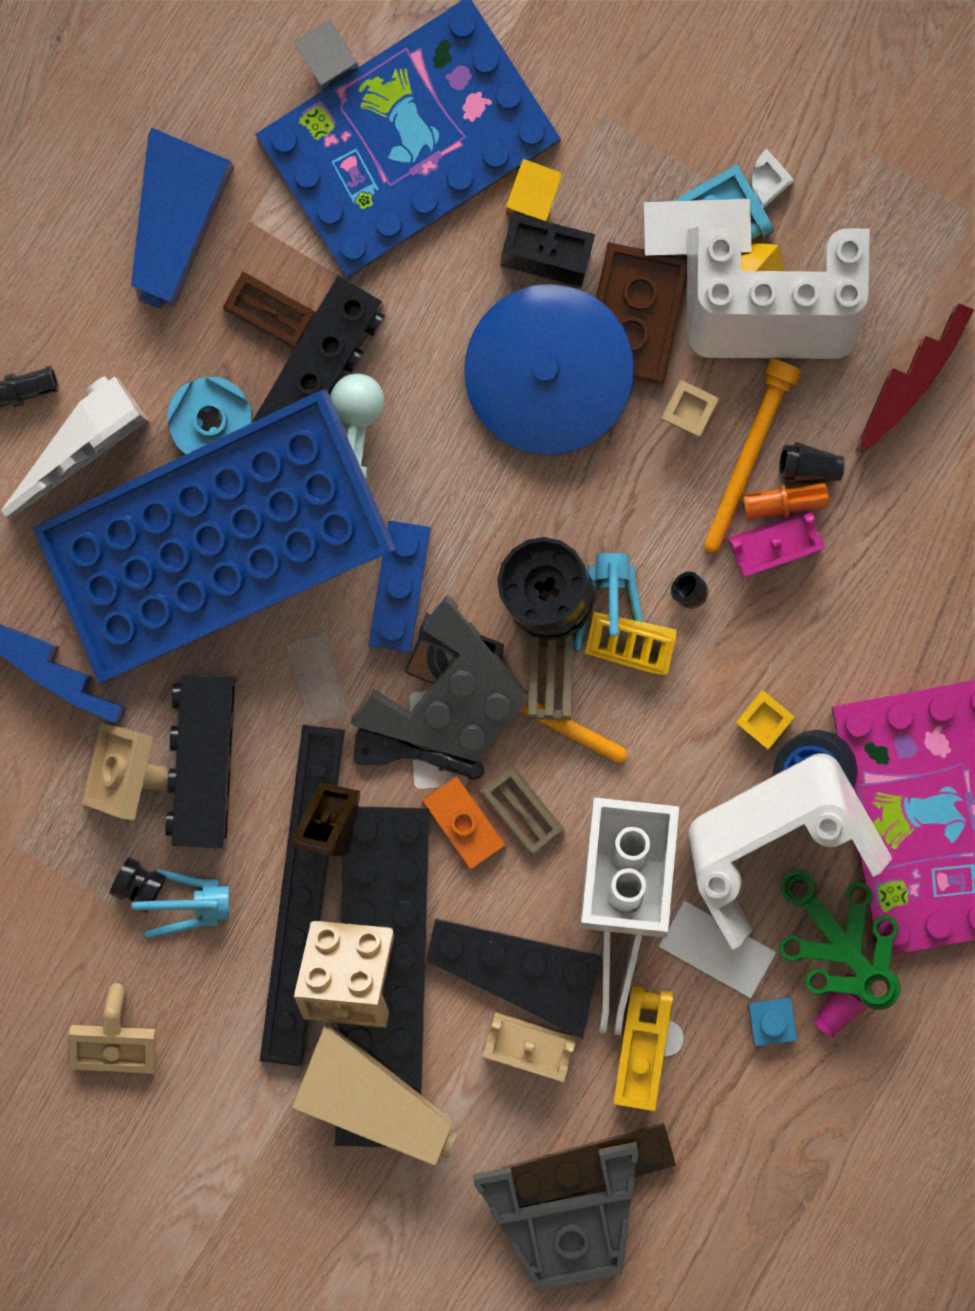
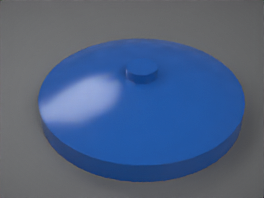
(549, 369)

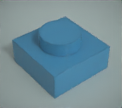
(772, 1021)

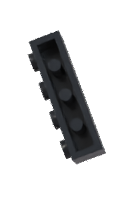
(327, 346)

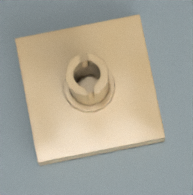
(121, 771)

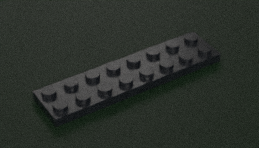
(388, 888)

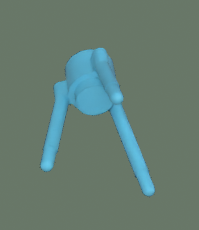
(612, 572)
(210, 903)

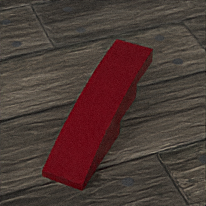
(904, 389)

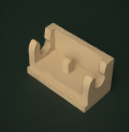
(529, 1046)

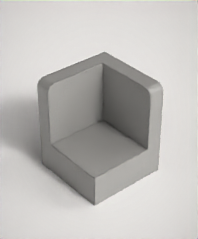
(326, 54)

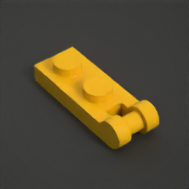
(643, 1050)

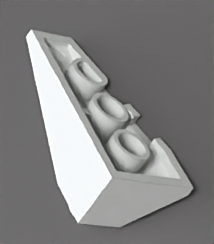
(90, 431)

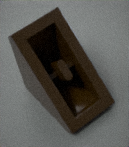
(328, 821)

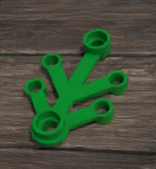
(845, 946)

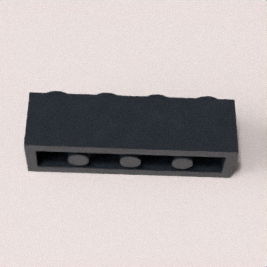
(202, 761)

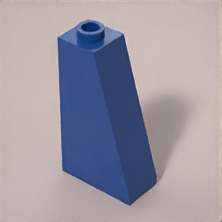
(175, 211)

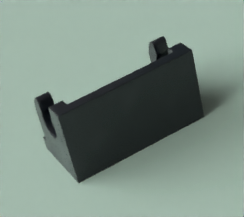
(547, 249)

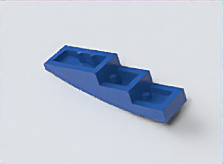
(36, 659)

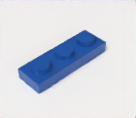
(400, 587)

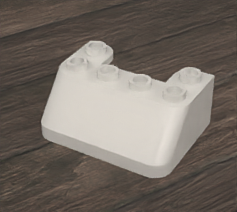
(774, 311)

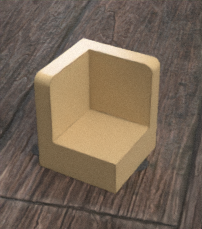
(690, 409)

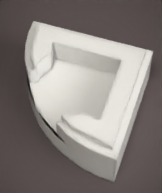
(769, 178)

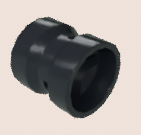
(137, 883)

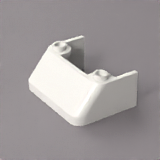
(805, 793)

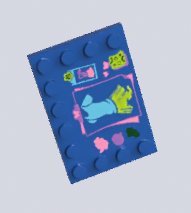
(408, 137)

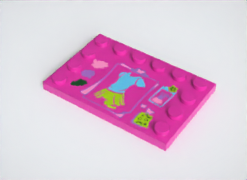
(920, 795)

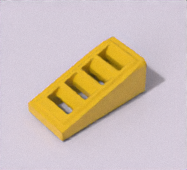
(627, 657)

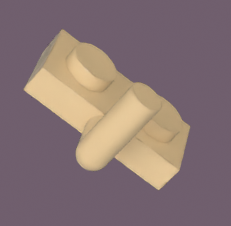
(112, 1046)

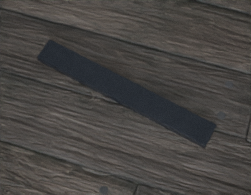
(299, 901)

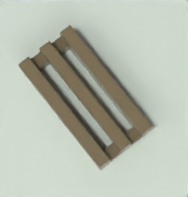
(549, 712)
(544, 838)

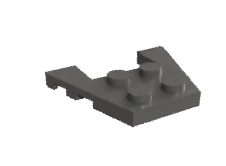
(463, 706)
(568, 1237)

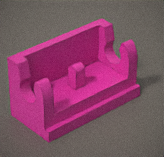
(775, 543)

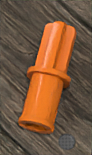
(785, 500)

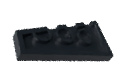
(529, 973)

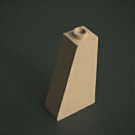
(368, 1099)

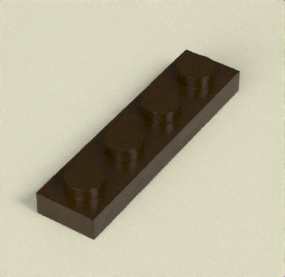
(581, 1167)

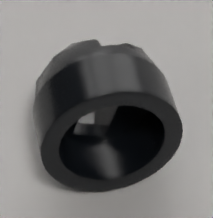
(689, 590)

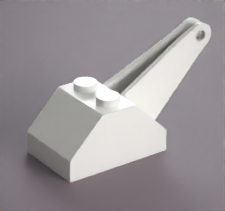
(628, 882)

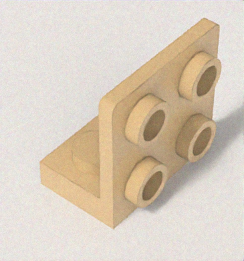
(344, 974)

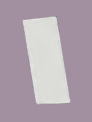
(668, 223)
(700, 942)

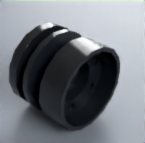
(538, 567)

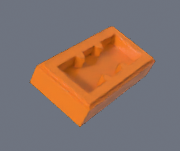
(463, 822)

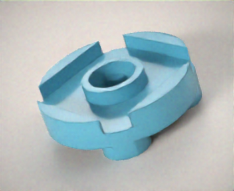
(204, 396)

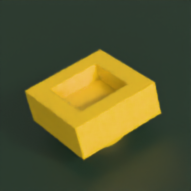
(764, 719)

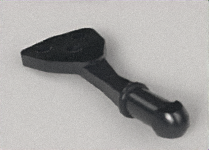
(402, 749)

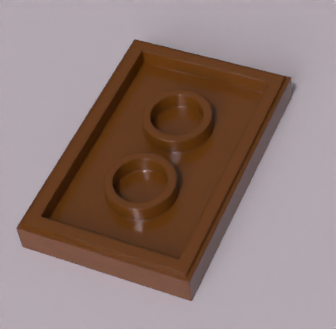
(647, 301)

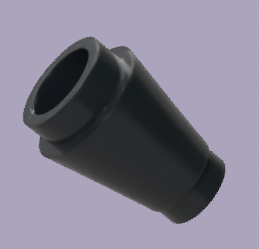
(808, 464)

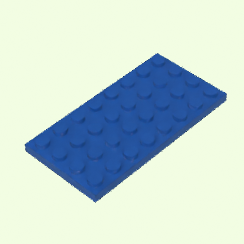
(214, 536)

